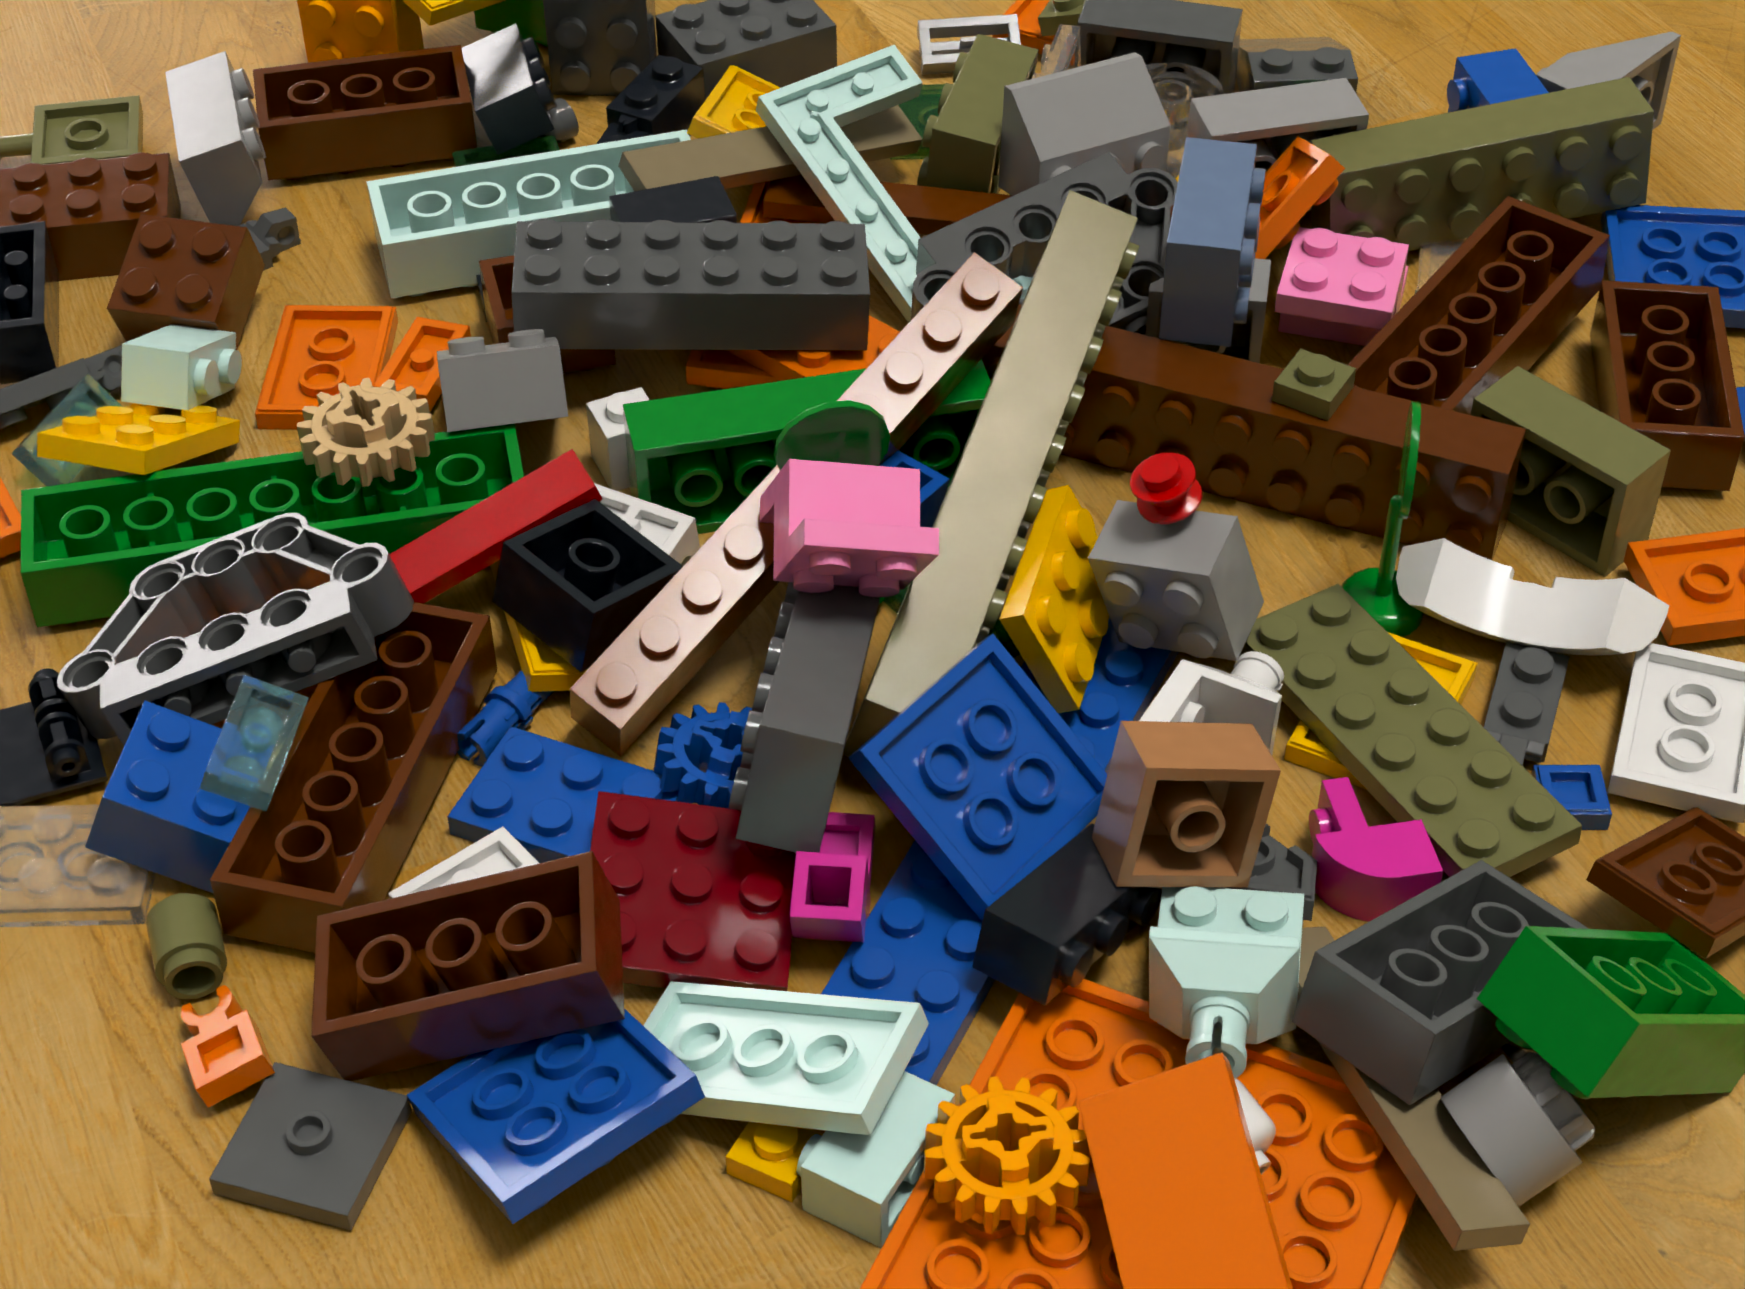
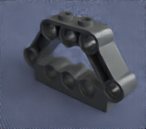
(1018, 228)
(254, 604)

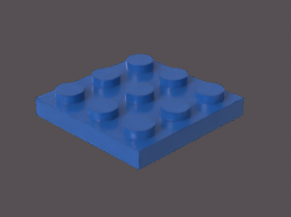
(1680, 249)
(984, 774)
(553, 1108)

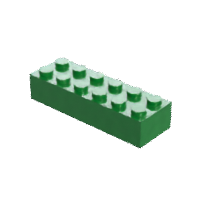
(718, 445)

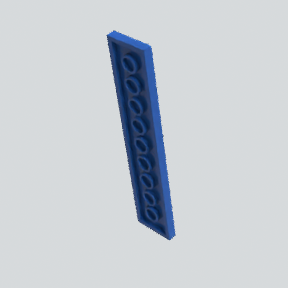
(921, 928)

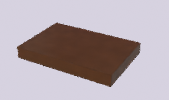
(1682, 880)

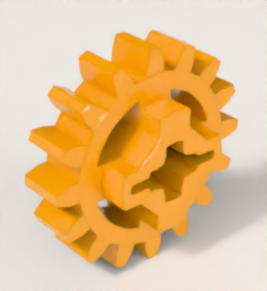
(1006, 1155)

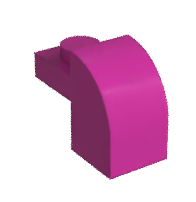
(1365, 867)
(834, 884)

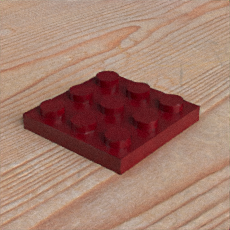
(694, 894)

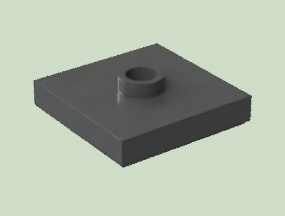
(311, 1146)

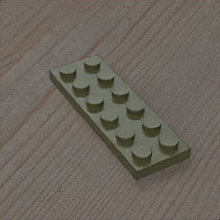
(1409, 737)

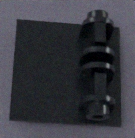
(45, 746)

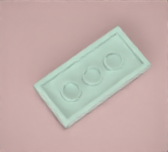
(789, 1053)

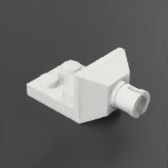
(1214, 696)

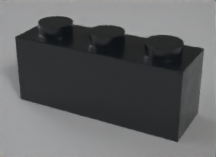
(509, 88)
(28, 302)
(1059, 922)

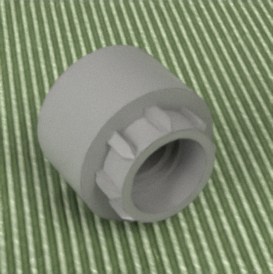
(1520, 1123)

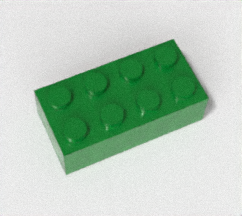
(1620, 1012)

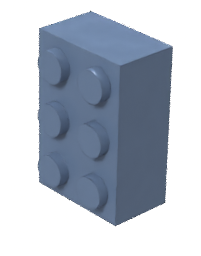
(1211, 242)

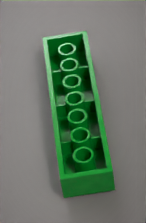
(97, 535)

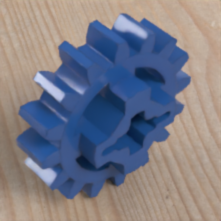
(701, 755)

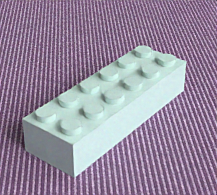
(447, 220)

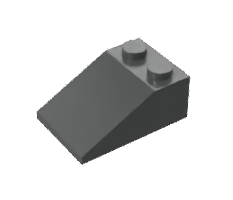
(1292, 62)

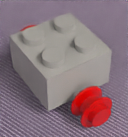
(1174, 571)

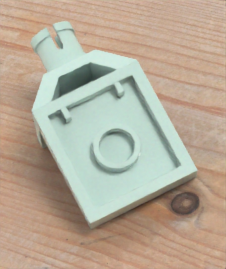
(1225, 968)

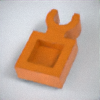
(224, 1050)

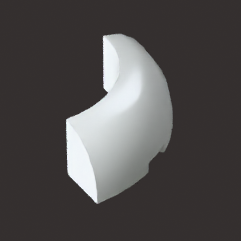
(1563, 619)

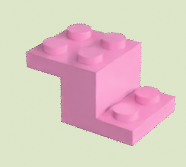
(1340, 285)
(847, 527)

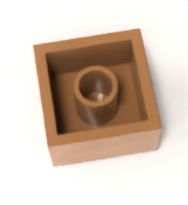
(1185, 804)

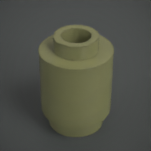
(186, 945)

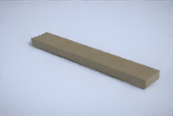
(756, 154)
(1430, 1150)

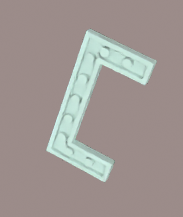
(807, 126)

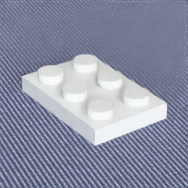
(1683, 733)

